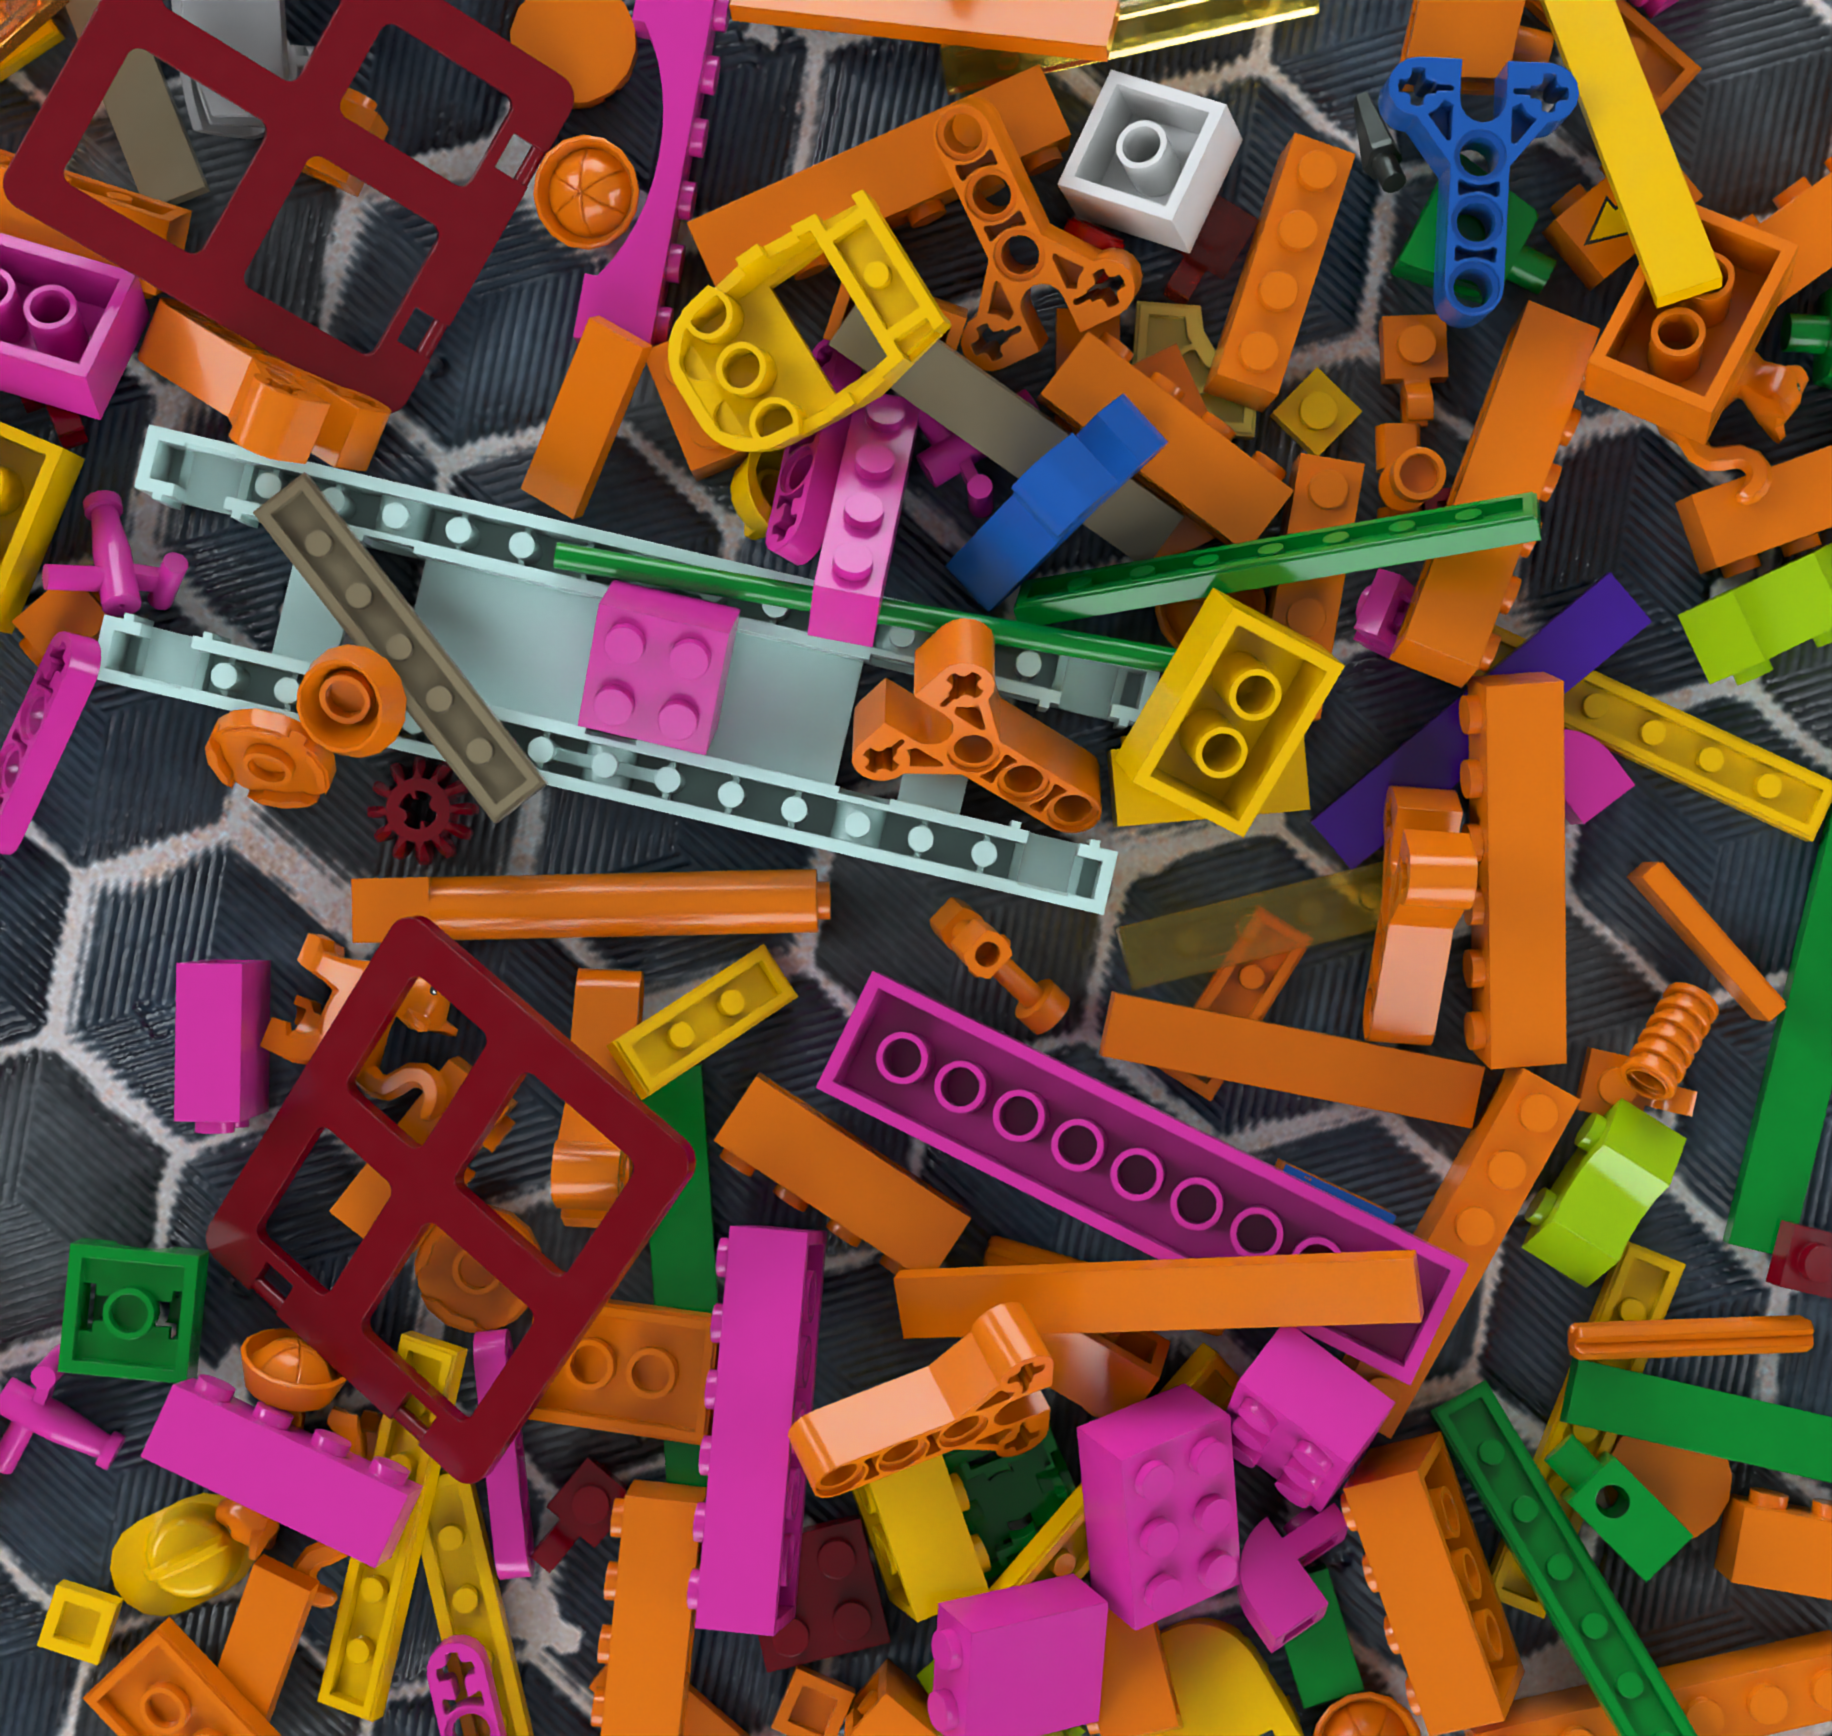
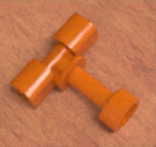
(1407, 470)
(988, 956)

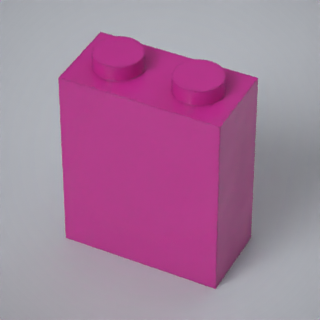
(218, 1042)
(1019, 1660)

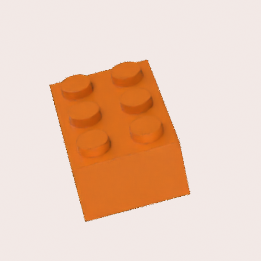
(1687, 357)

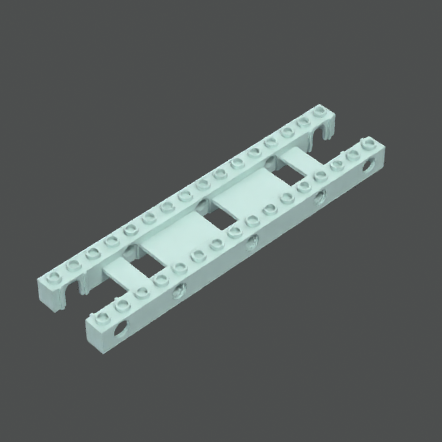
(526, 649)

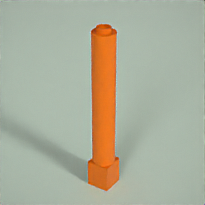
(596, 904)

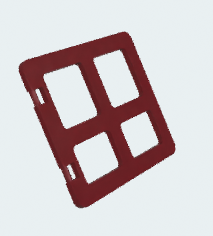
(300, 123)
(431, 1189)

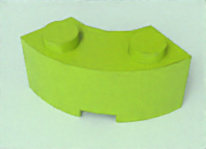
(1763, 618)
(1602, 1192)

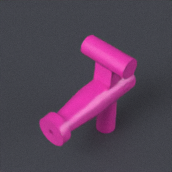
(953, 456)
(114, 569)
(39, 1413)

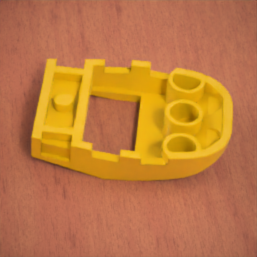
(748, 363)
(1224, 1683)

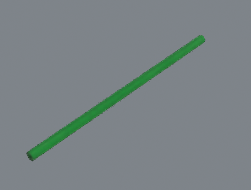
(892, 612)

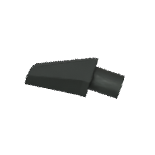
(1377, 148)

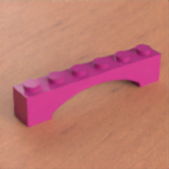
(637, 279)

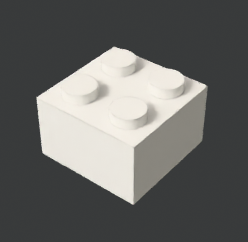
(1150, 161)

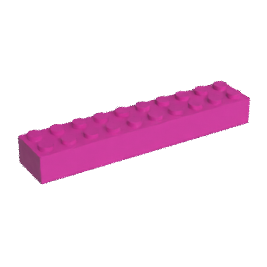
(1111, 1156)

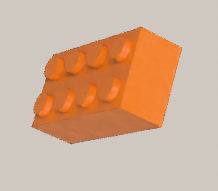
(1433, 1585)

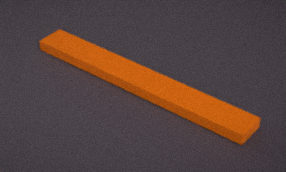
(1169, 1293)

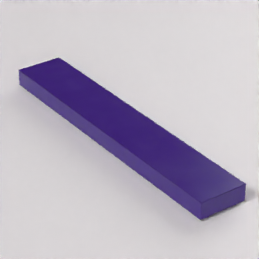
(1432, 757)

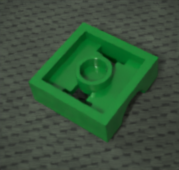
(126, 1308)
(1004, 1495)

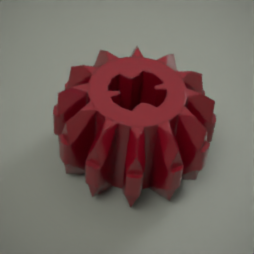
(402, 818)

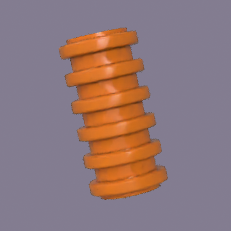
(1669, 1041)

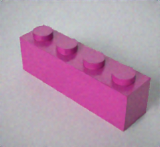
(863, 521)
(282, 1469)

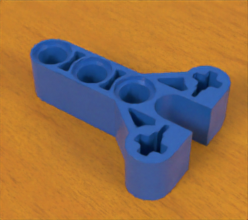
(1443, 131)
(1055, 501)

